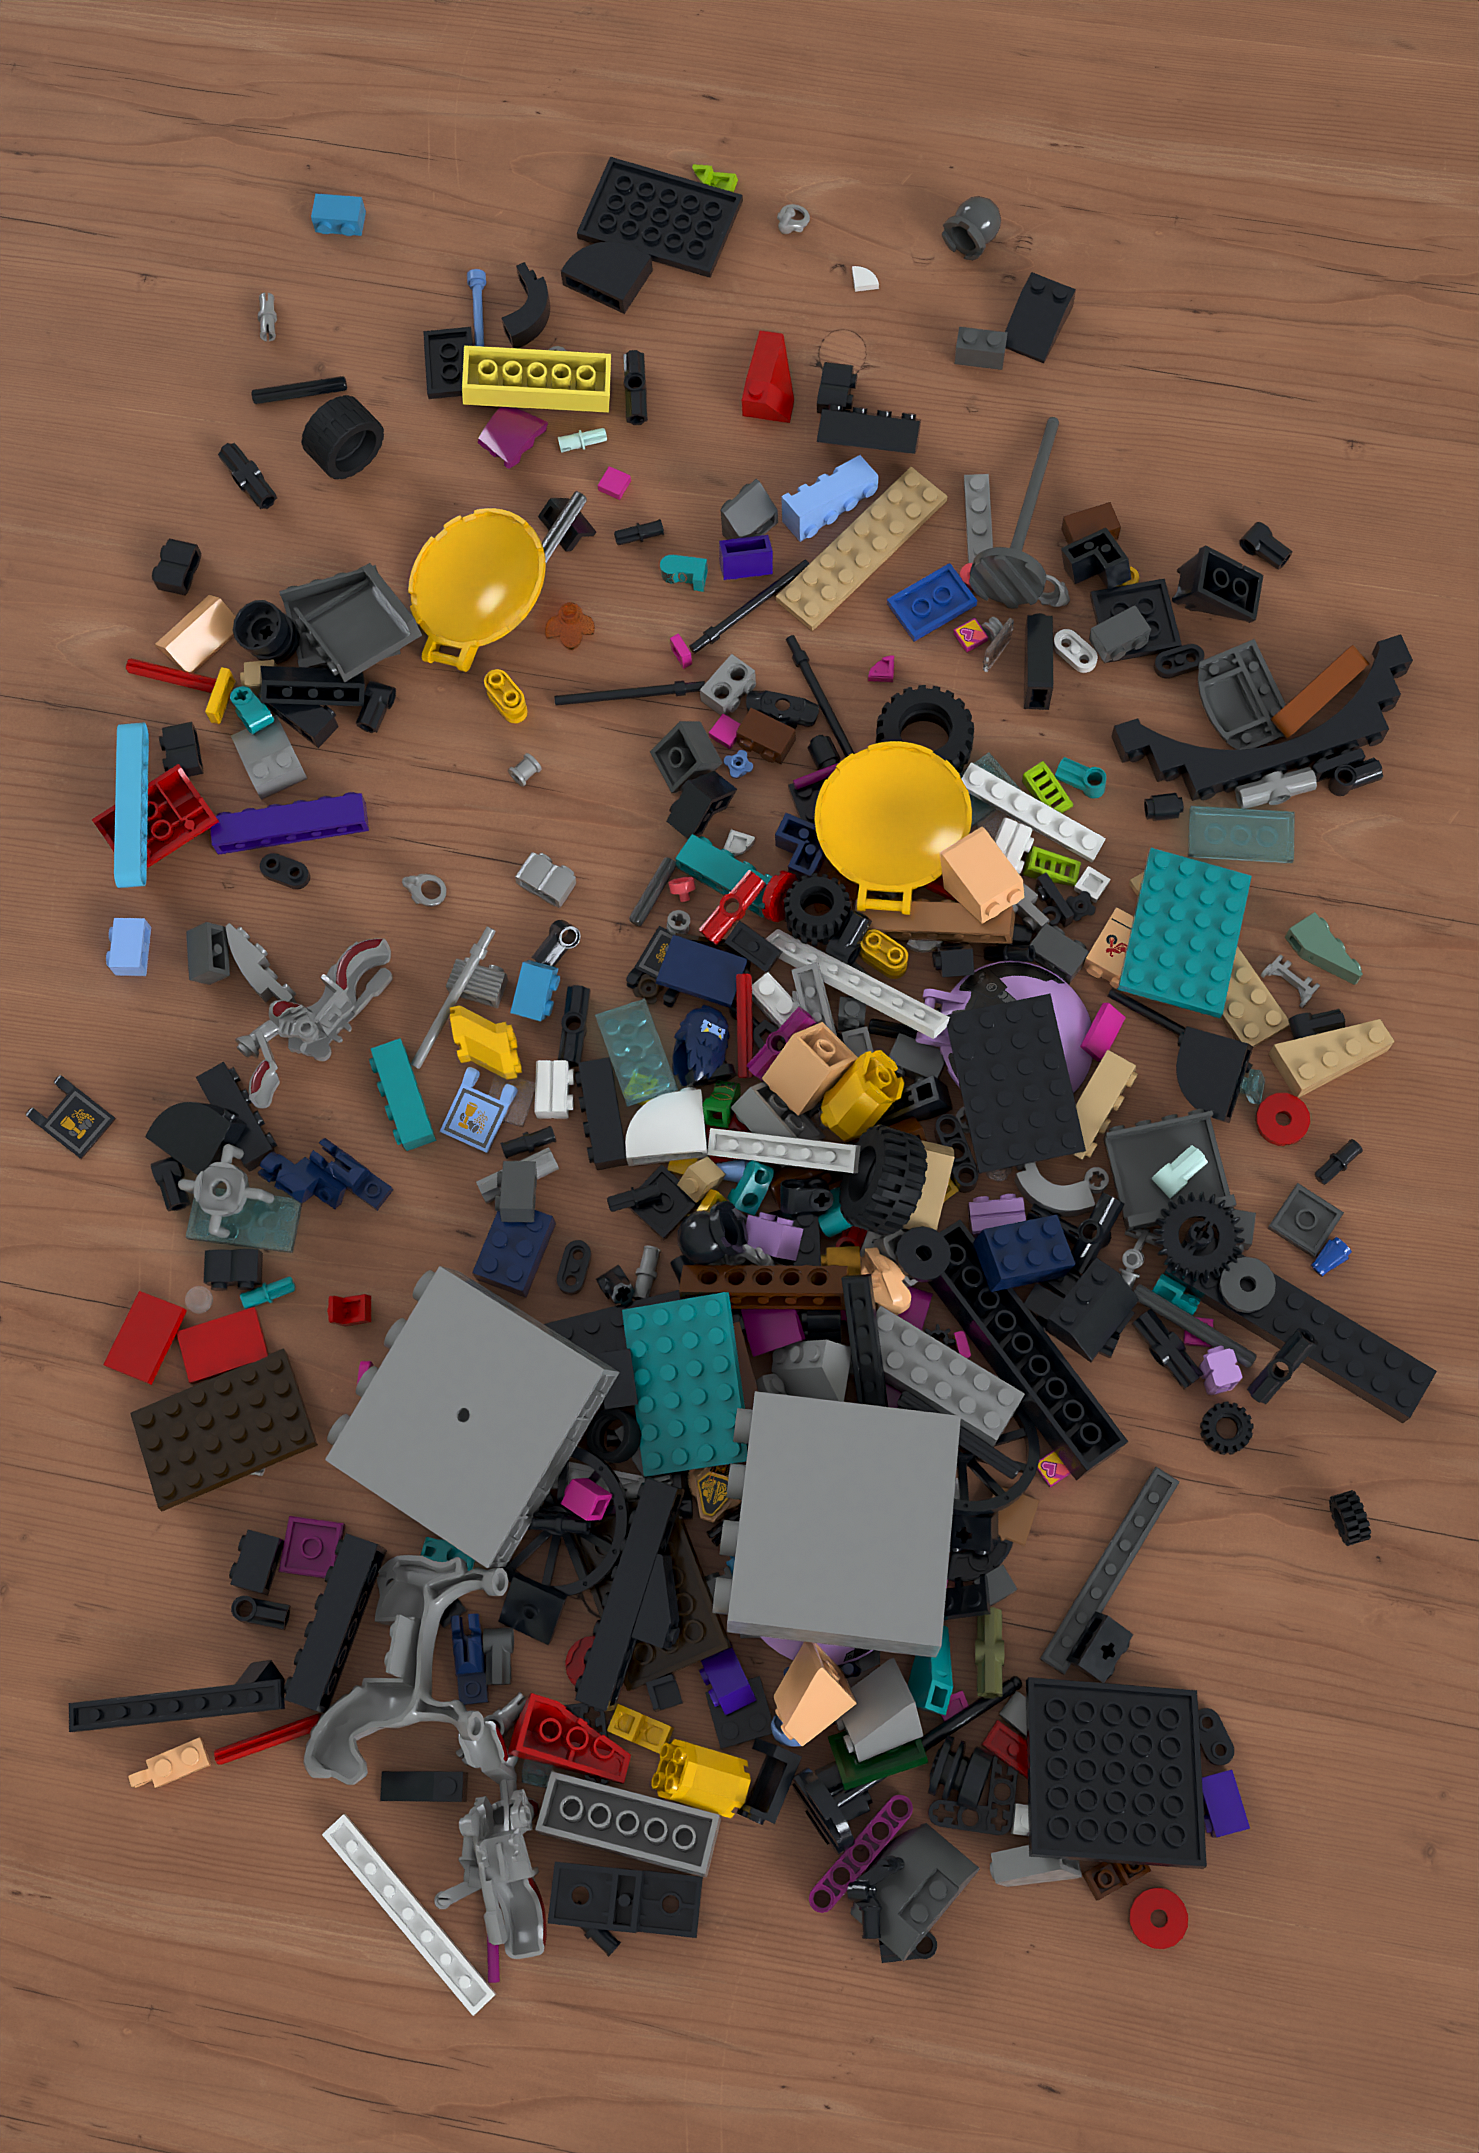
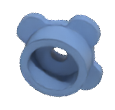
(738, 771)

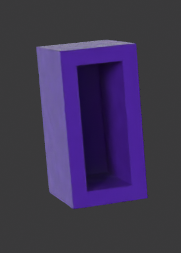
(746, 557)
(728, 1681)
(1223, 1805)

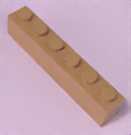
(941, 922)

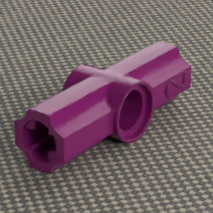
(768, 1053)

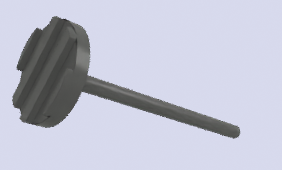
(1009, 573)

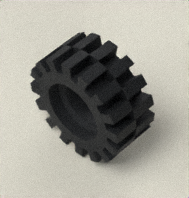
(1221, 1444)
(1350, 1518)

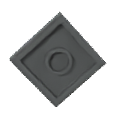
(1305, 1220)

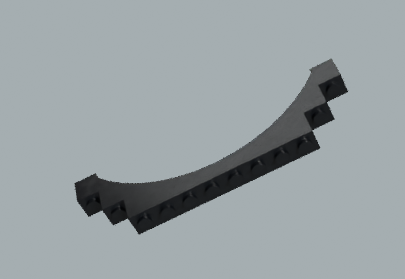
(1219, 770)

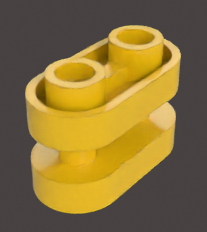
(505, 696)
(884, 954)

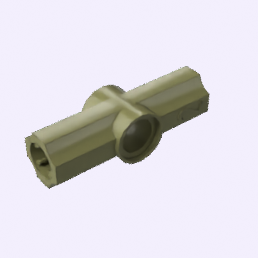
(989, 1654)

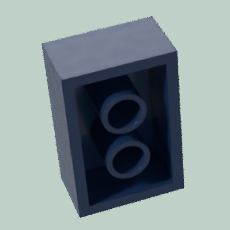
(514, 1253)
(1023, 1253)

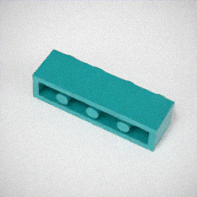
(717, 868)
(403, 1095)

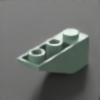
(1319, 947)

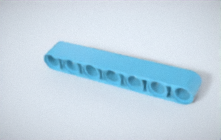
(131, 805)

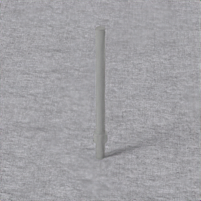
(477, 952)

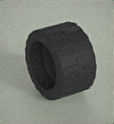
(342, 437)

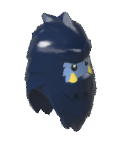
(700, 1043)

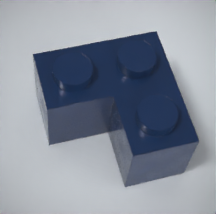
(800, 839)

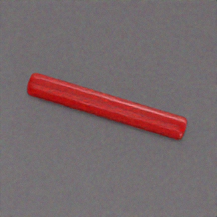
(170, 675)
(744, 1024)
(265, 1740)

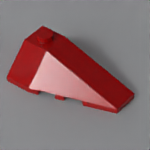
(768, 382)
(560, 1739)

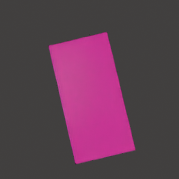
(1102, 1031)

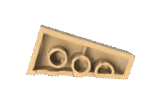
(1325, 1056)
(1102, 1097)

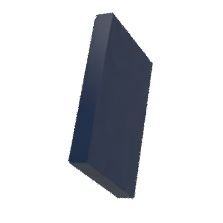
(701, 971)

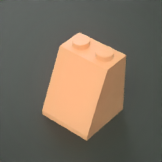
(980, 876)
(808, 1067)
(812, 1694)

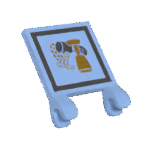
(475, 1115)

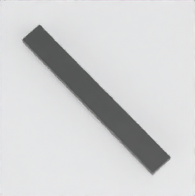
(1111, 1567)

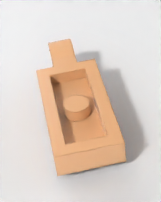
(173, 1764)

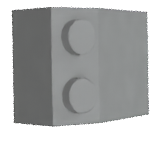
(269, 759)

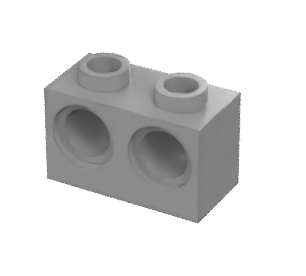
(722, 683)

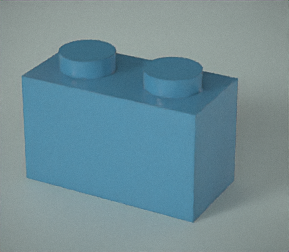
(338, 214)
(535, 990)

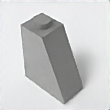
(1016, 1868)

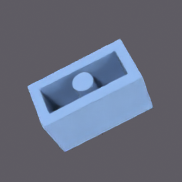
(129, 946)

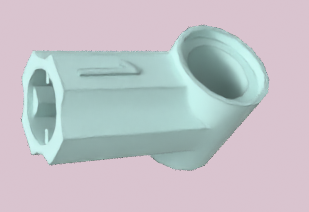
(1175, 1175)

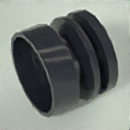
(266, 631)
(960, 1773)

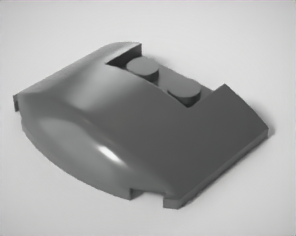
(1240, 696)
(921, 1890)

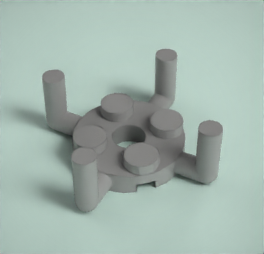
(237, 1190)

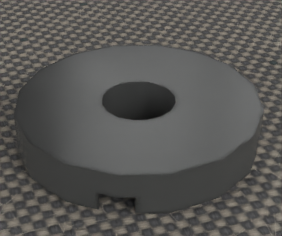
(1260, 1275)

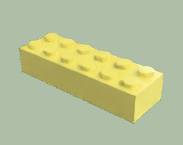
(536, 379)

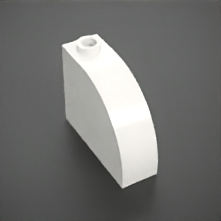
(668, 1129)

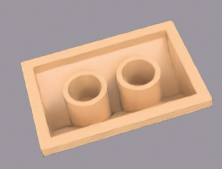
(198, 634)

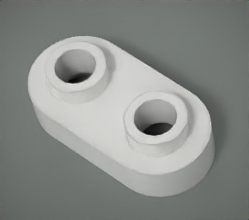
(1076, 651)

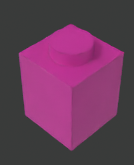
(586, 1499)

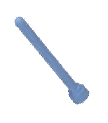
(477, 280)

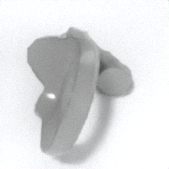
(788, 225)
(1058, 597)
(414, 884)

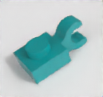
(1173, 1292)

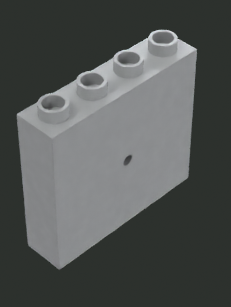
(469, 1415)
(840, 1524)

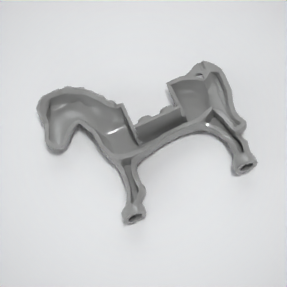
(413, 1610)

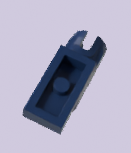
(352, 1174)
(302, 1179)
(469, 1660)

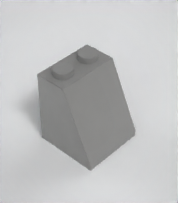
(883, 1714)

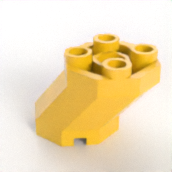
(485, 1042)
(861, 1095)
(701, 1778)

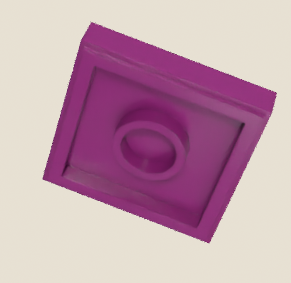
(310, 1546)

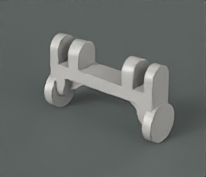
(1282, 970)

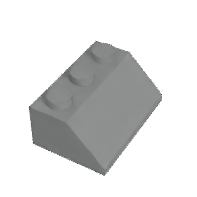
(769, 1115)
(813, 1369)

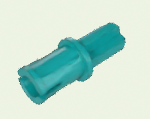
(267, 1292)

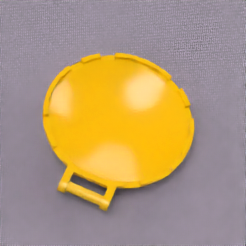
(475, 583)
(889, 819)

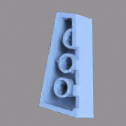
(828, 497)

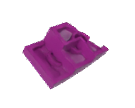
(511, 434)
(771, 1328)

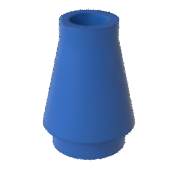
(1331, 1256)

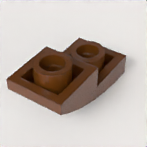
(1109, 1877)

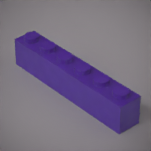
(290, 823)

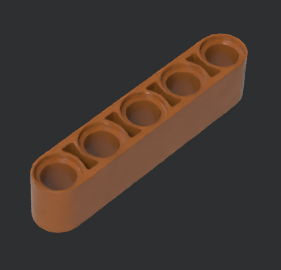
(1319, 691)

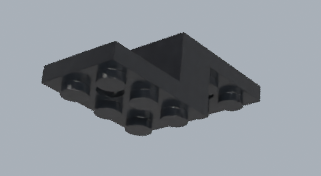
(625, 1899)

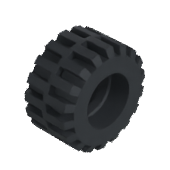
(813, 891)

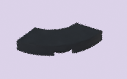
(971, 1565)

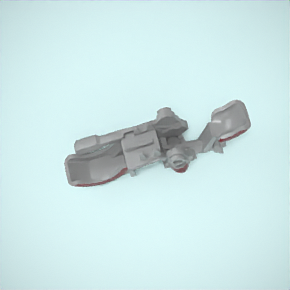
(315, 1026)
(502, 1851)

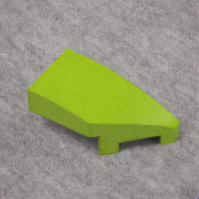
(720, 180)

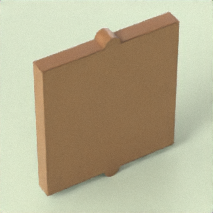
(1017, 1519)

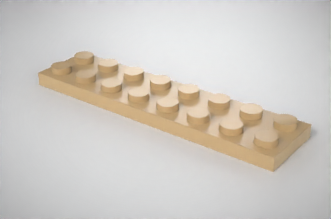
(861, 548)
(1249, 1006)

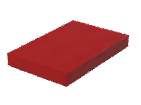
(145, 1337)
(222, 1345)

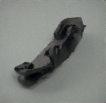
(799, 713)

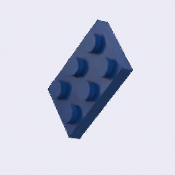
(932, 602)

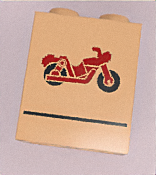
(1109, 950)

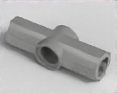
(1275, 788)
(544, 1163)

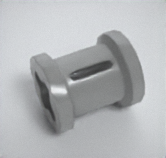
(524, 769)

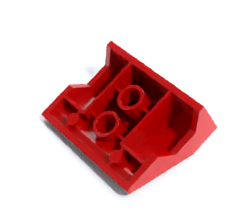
(174, 815)

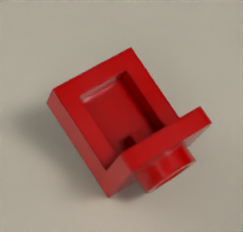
(349, 1310)

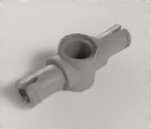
(504, 1717)

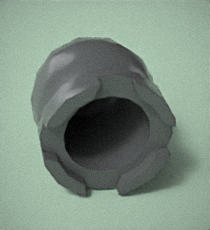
(972, 227)

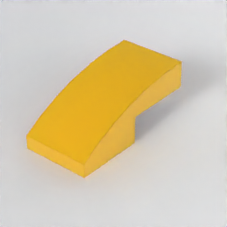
(639, 1728)

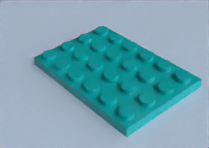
(1185, 933)
(686, 1383)

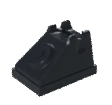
(1219, 586)

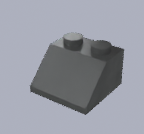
(685, 754)

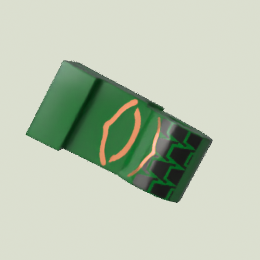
(721, 1100)

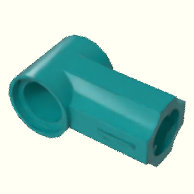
(1079, 776)
(832, 1220)

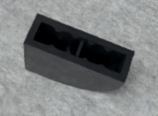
(608, 273)
(1211, 1071)
(195, 1133)

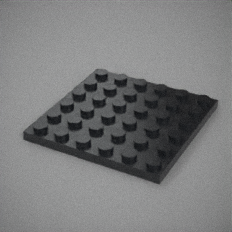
(1114, 1773)

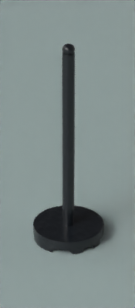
(824, 1808)

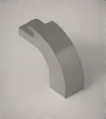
(1060, 1199)

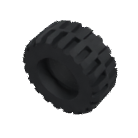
(934, 707)
(886, 1182)

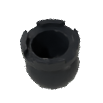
(711, 1234)

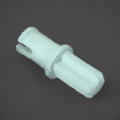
(580, 439)

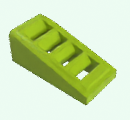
(1047, 777)
(1043, 856)

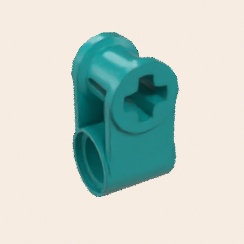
(250, 709)

